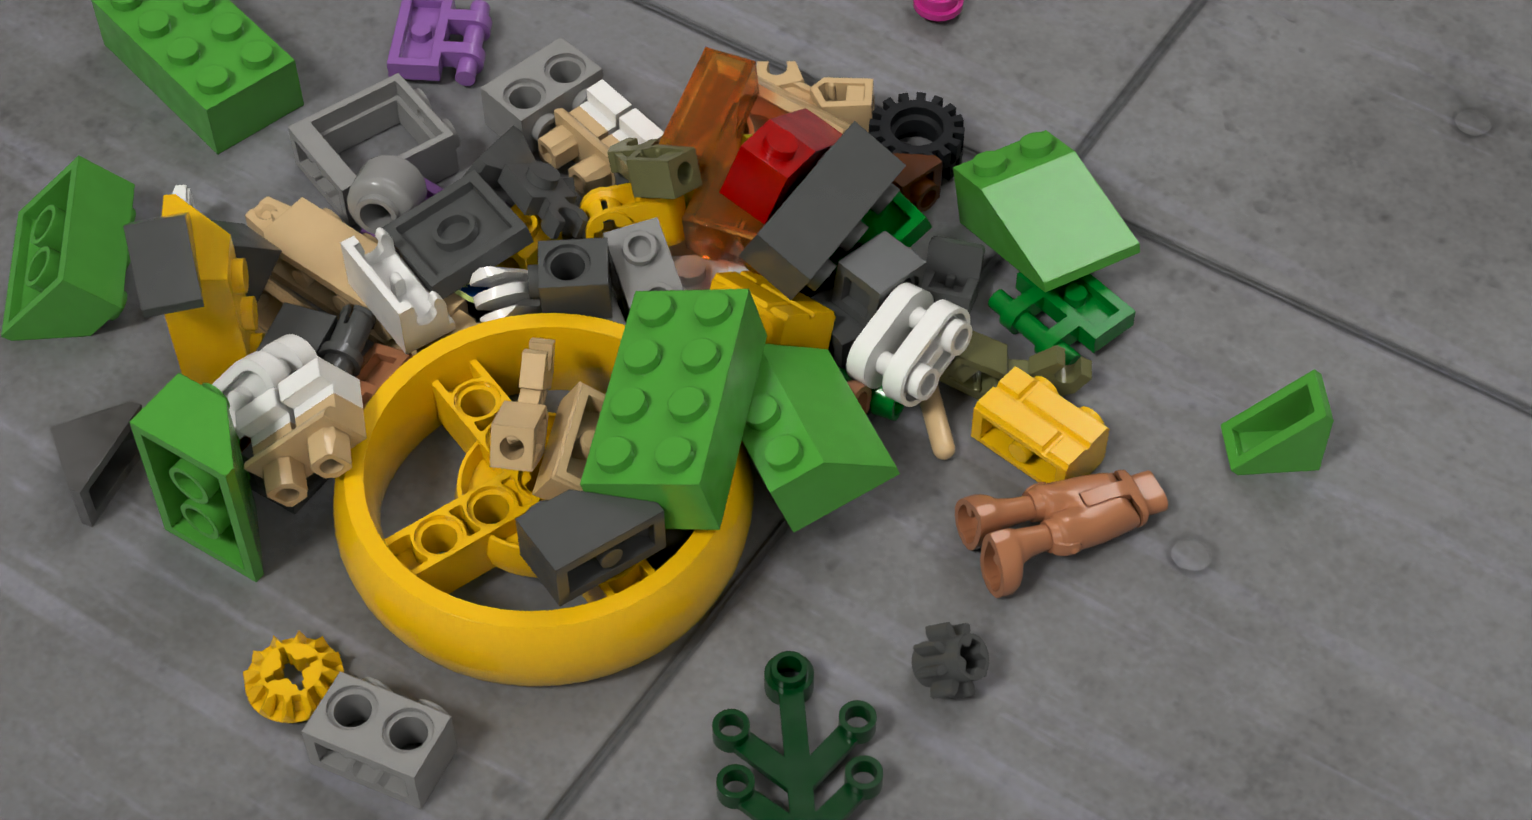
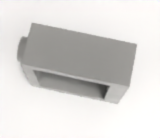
(362, 116)

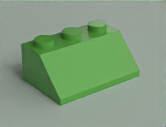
(70, 256)
(811, 435)
(200, 473)

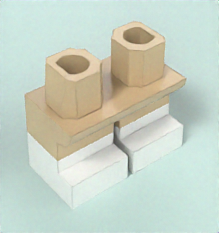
(589, 132)
(303, 429)

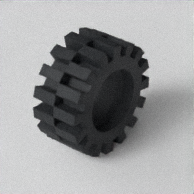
(922, 120)

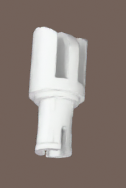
(506, 295)

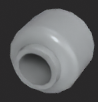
(385, 191)

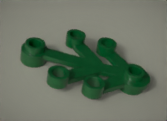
(797, 770)

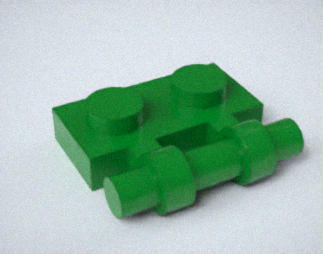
(1081, 308)

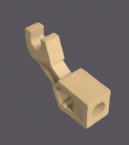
(843, 97)
(521, 426)

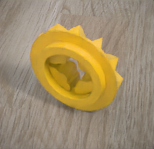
(274, 694)

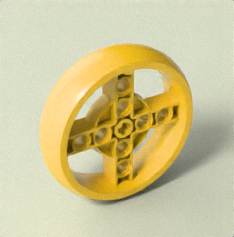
(408, 585)

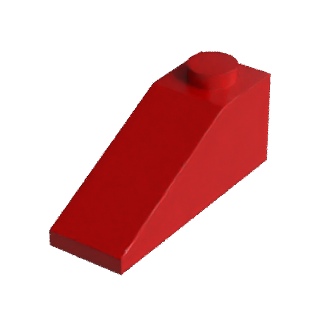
(777, 162)

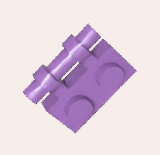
(423, 45)

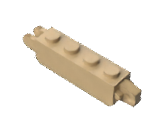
(315, 264)

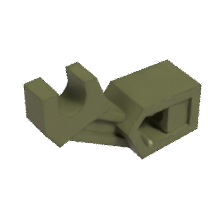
(656, 168)
(988, 361)

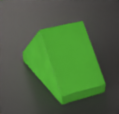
(1282, 430)

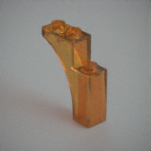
(713, 121)

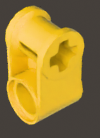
(627, 210)

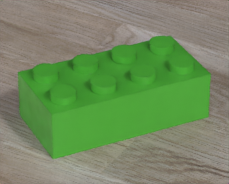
(204, 64)
(678, 403)

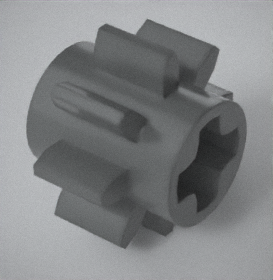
(950, 660)

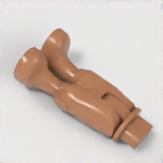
(1071, 518)

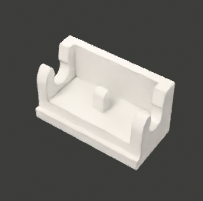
(395, 293)

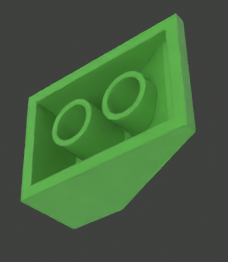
(1041, 211)

